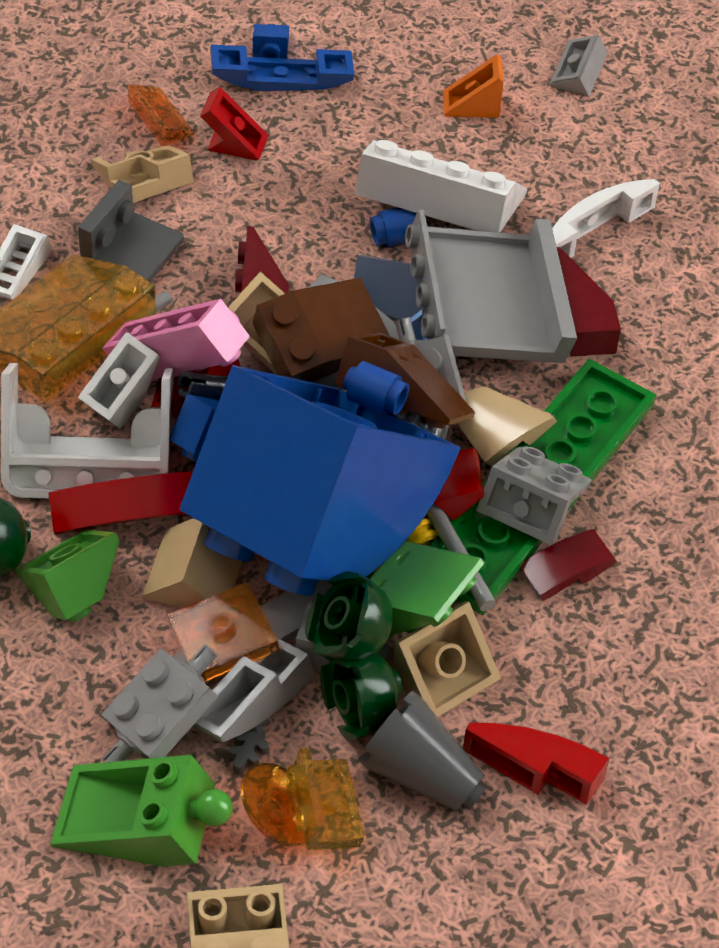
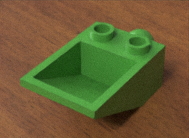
(140, 810)

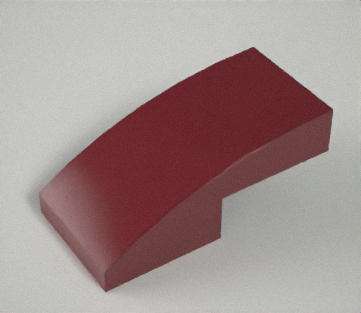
(569, 560)

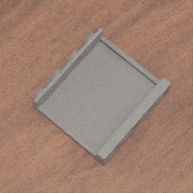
(492, 291)

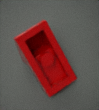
(234, 129)

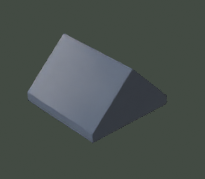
(388, 285)

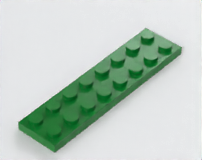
(594, 420)

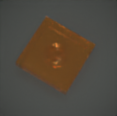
(227, 624)

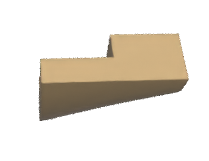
(150, 170)
(502, 423)

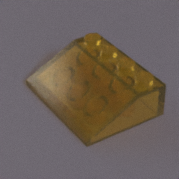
(67, 319)

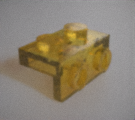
(325, 802)

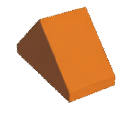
(476, 92)

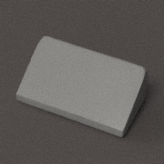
(580, 65)

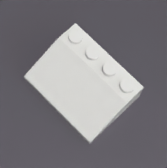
(439, 187)

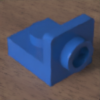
(270, 41)

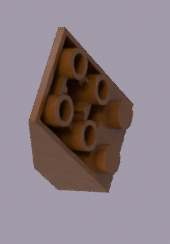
(428, 390)

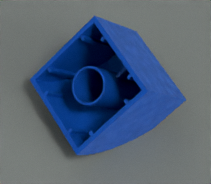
(311, 479)

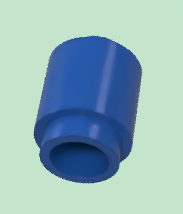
(390, 226)
(375, 388)

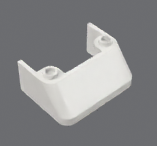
(43, 463)

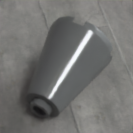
(424, 756)

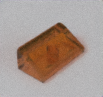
(158, 114)

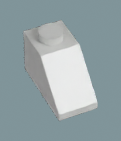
(121, 380)

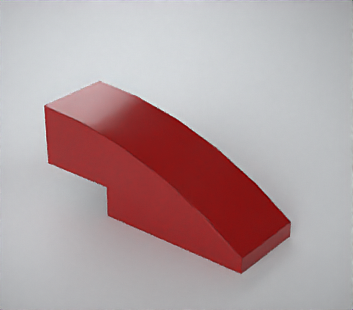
(537, 758)

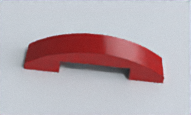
(118, 501)

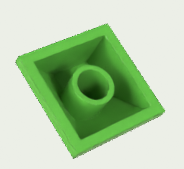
(72, 573)

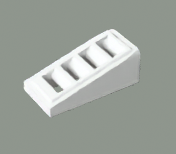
(39, 251)

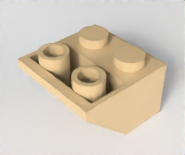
(238, 918)

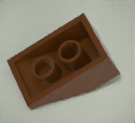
(311, 325)

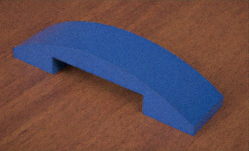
(280, 74)

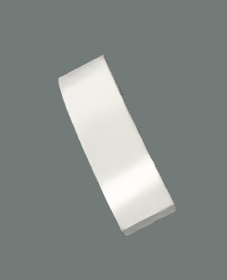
(625, 199)

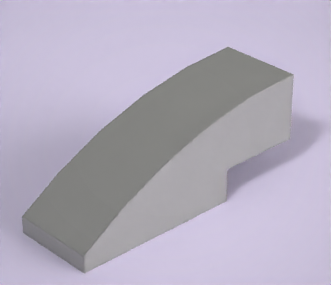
(255, 692)

